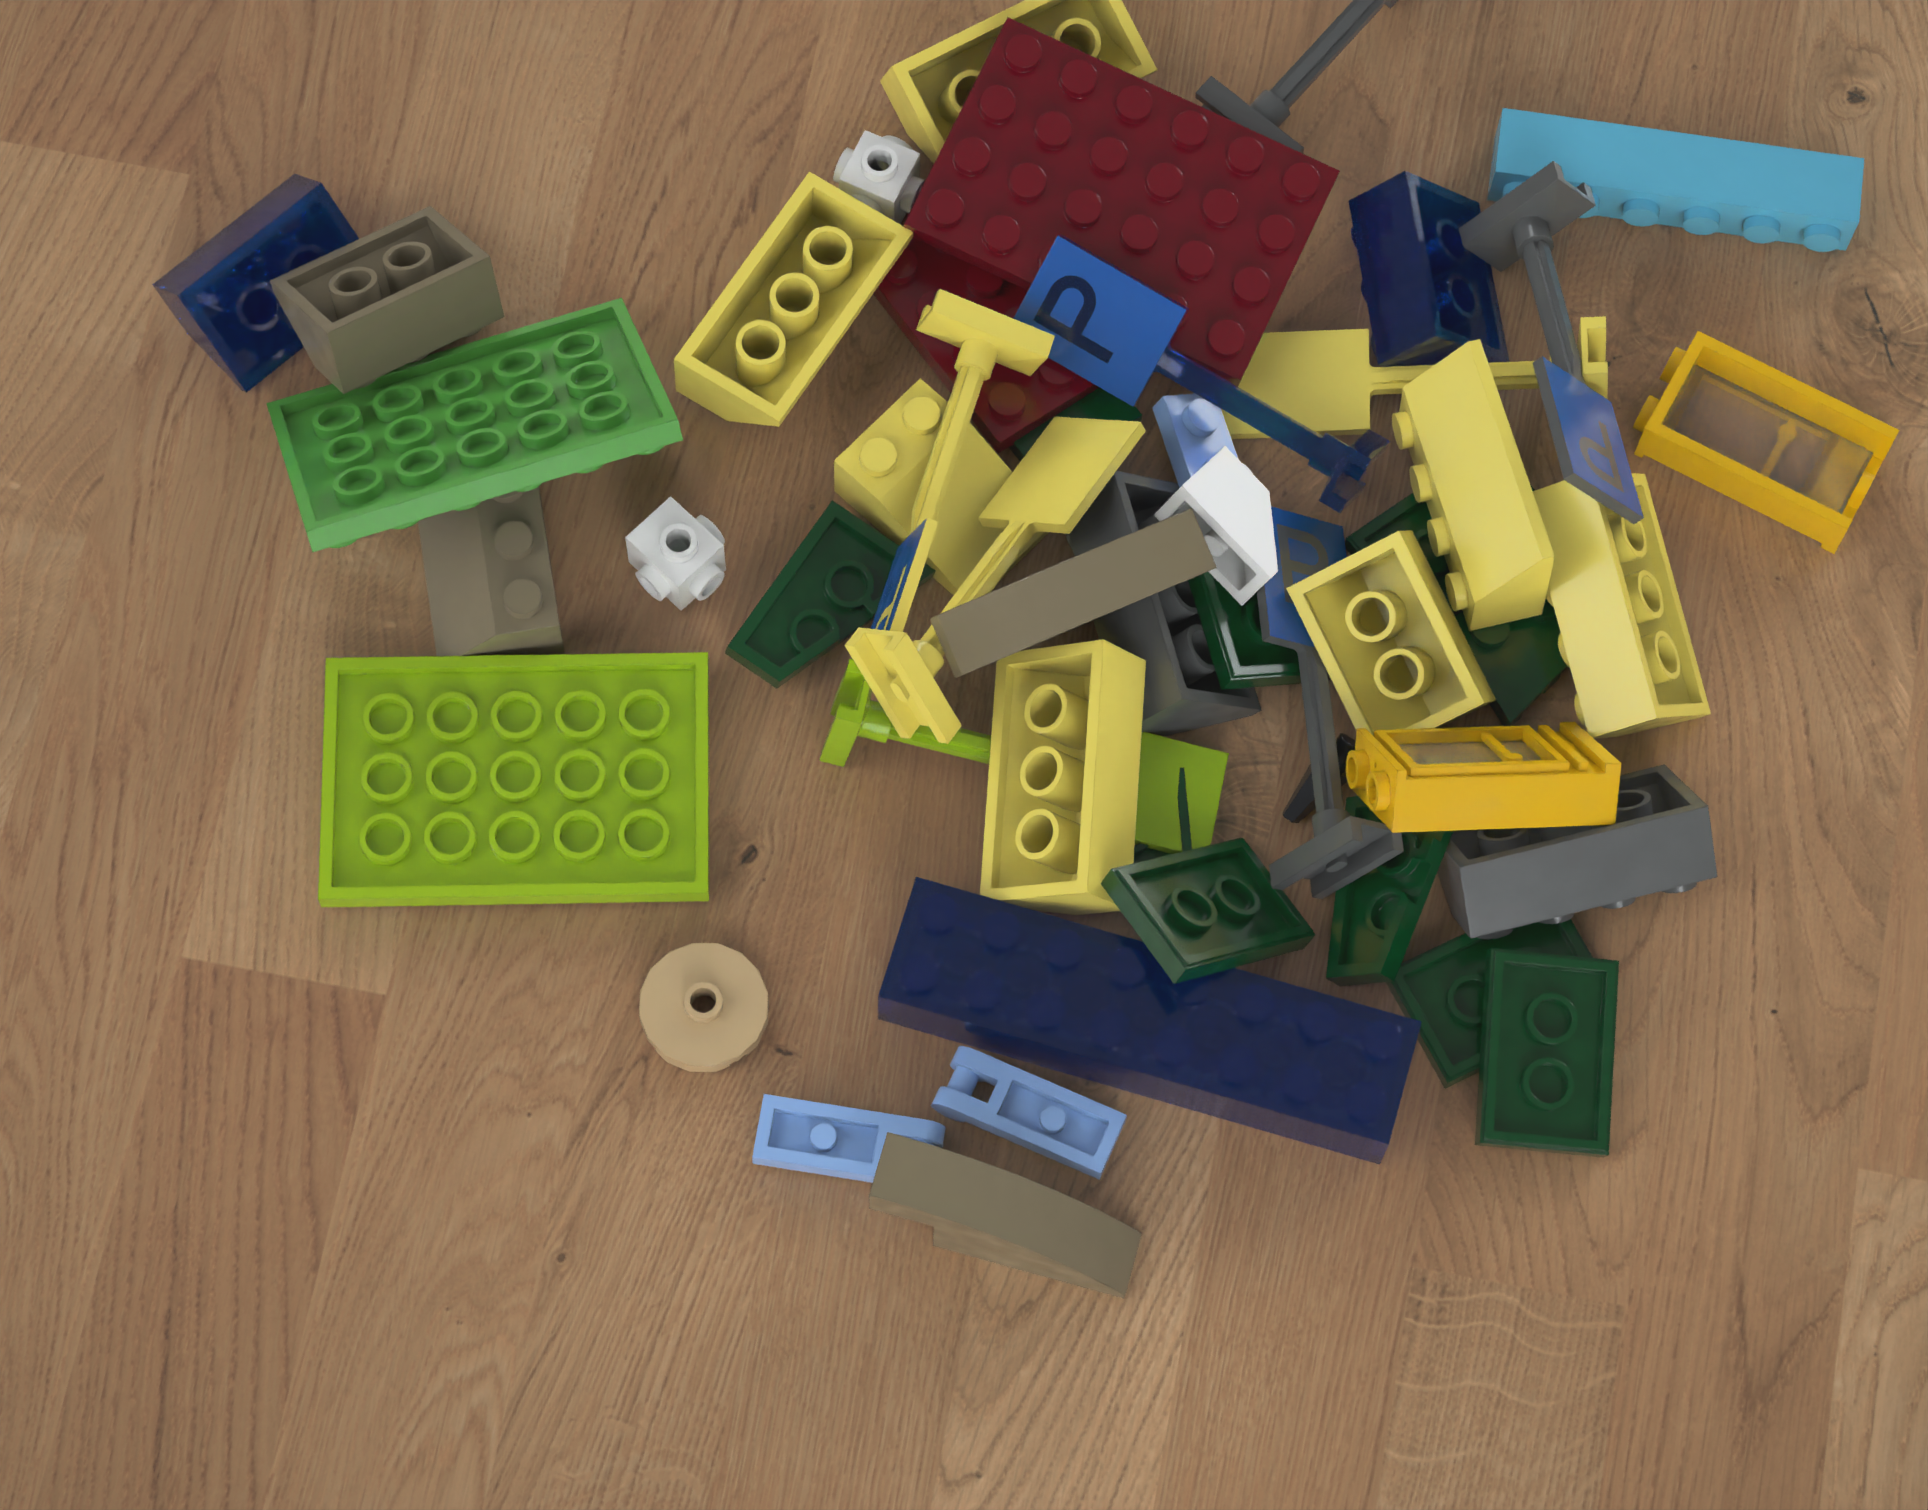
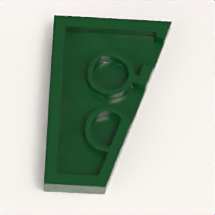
(817, 597)
(1517, 660)
(1381, 909)

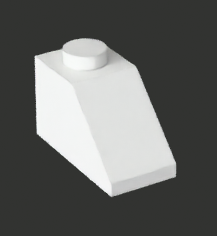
(1234, 520)

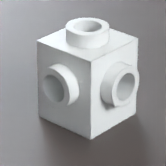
(881, 174)
(677, 555)

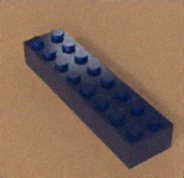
(1115, 1017)

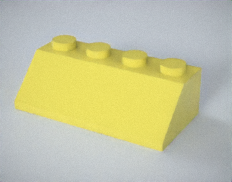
(936, 82)
(788, 305)
(1474, 490)
(1619, 615)
(1062, 776)

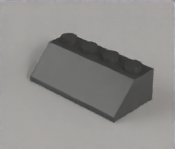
(1161, 628)
(1551, 873)

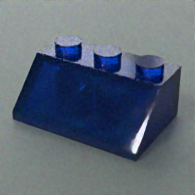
(1417, 277)
(225, 285)

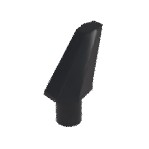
(1303, 798)

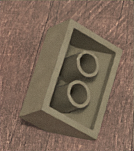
(389, 298)
(491, 579)

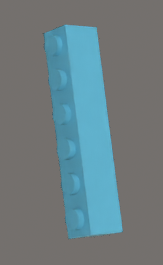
(1686, 179)

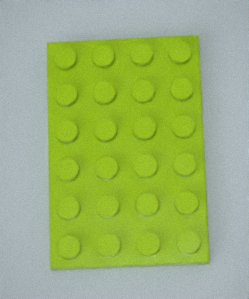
(515, 780)

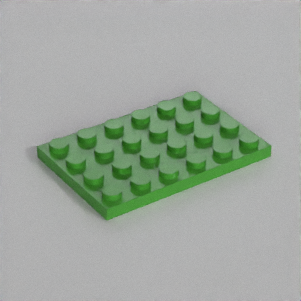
(473, 424)

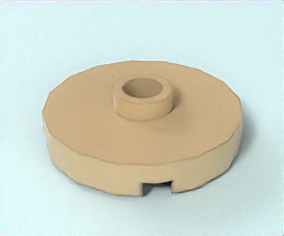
(711, 1038)

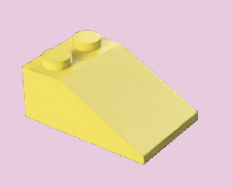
(885, 471)

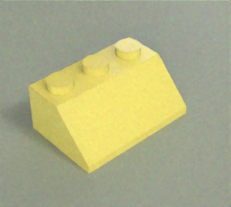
(1391, 638)

